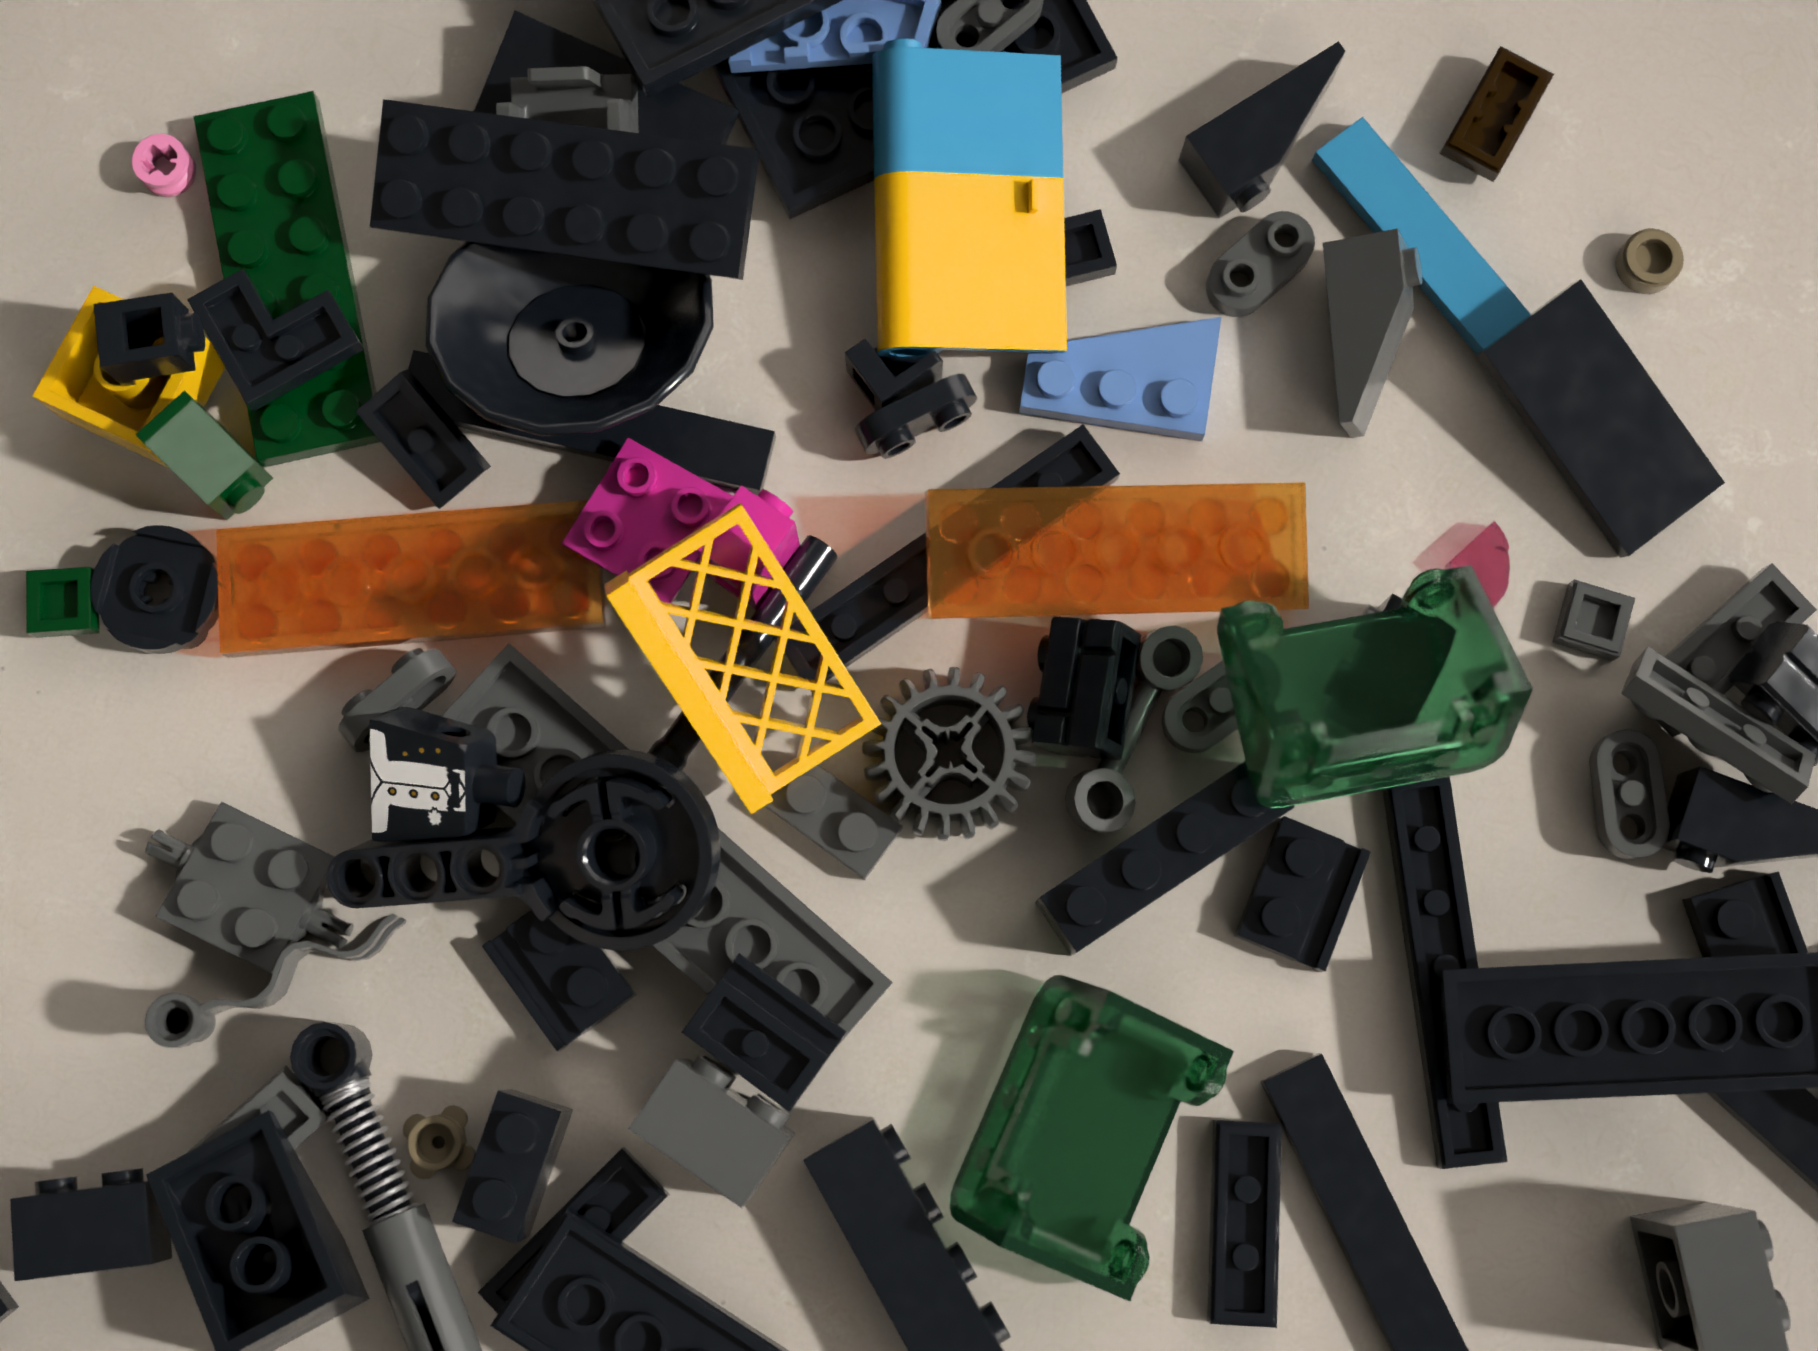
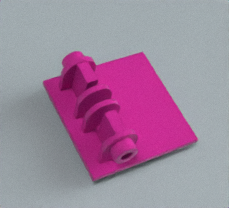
(640, 512)

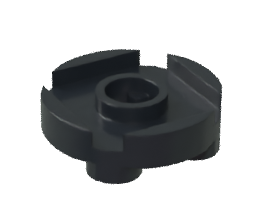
(141, 559)

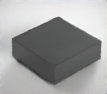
(1593, 620)

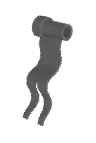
(167, 1012)

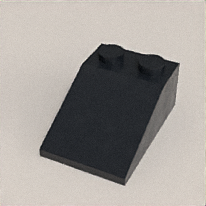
(255, 1239)

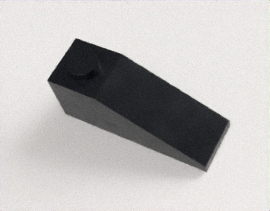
(1245, 146)
(1734, 823)

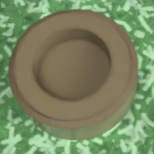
(1649, 261)

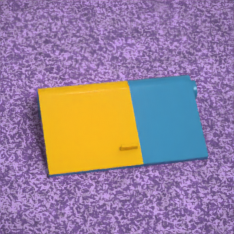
(968, 201)

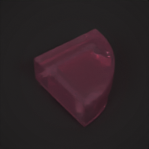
(1489, 561)

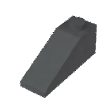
(1368, 314)

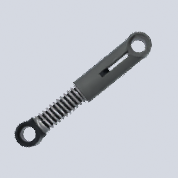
(398, 1232)

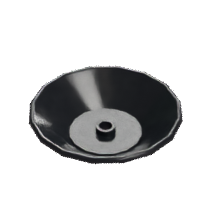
(508, 323)

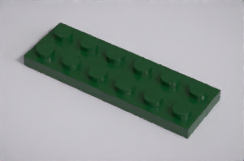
(285, 227)

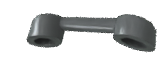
(1102, 797)

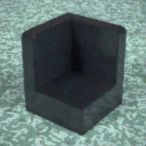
(890, 379)

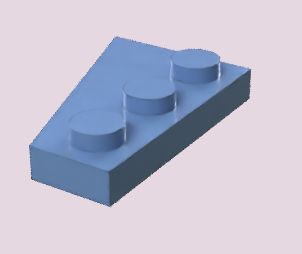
(1129, 380)

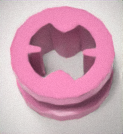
(153, 148)

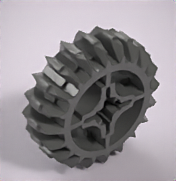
(925, 732)

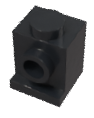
(132, 326)

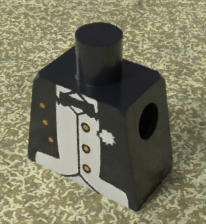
(435, 777)

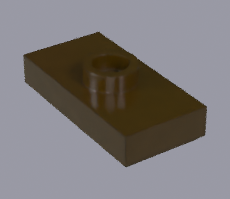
(1496, 114)

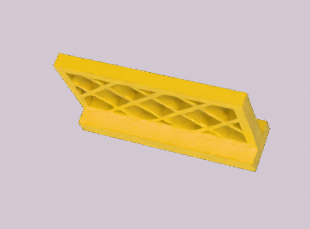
(694, 688)

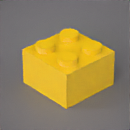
(95, 401)

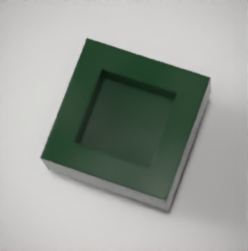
(60, 603)

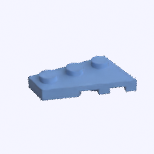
(841, 35)

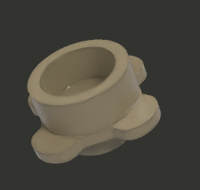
(425, 1156)

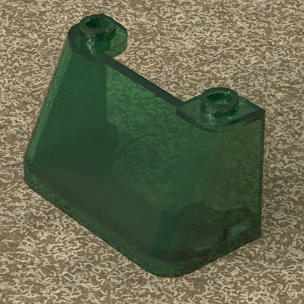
(1372, 693)
(1081, 1131)

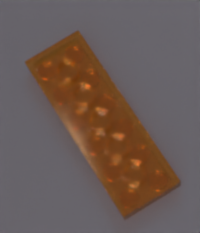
(1114, 549)
(404, 580)

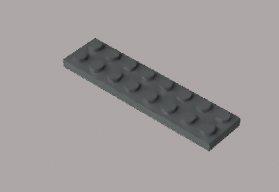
(748, 908)

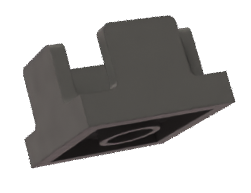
(575, 98)

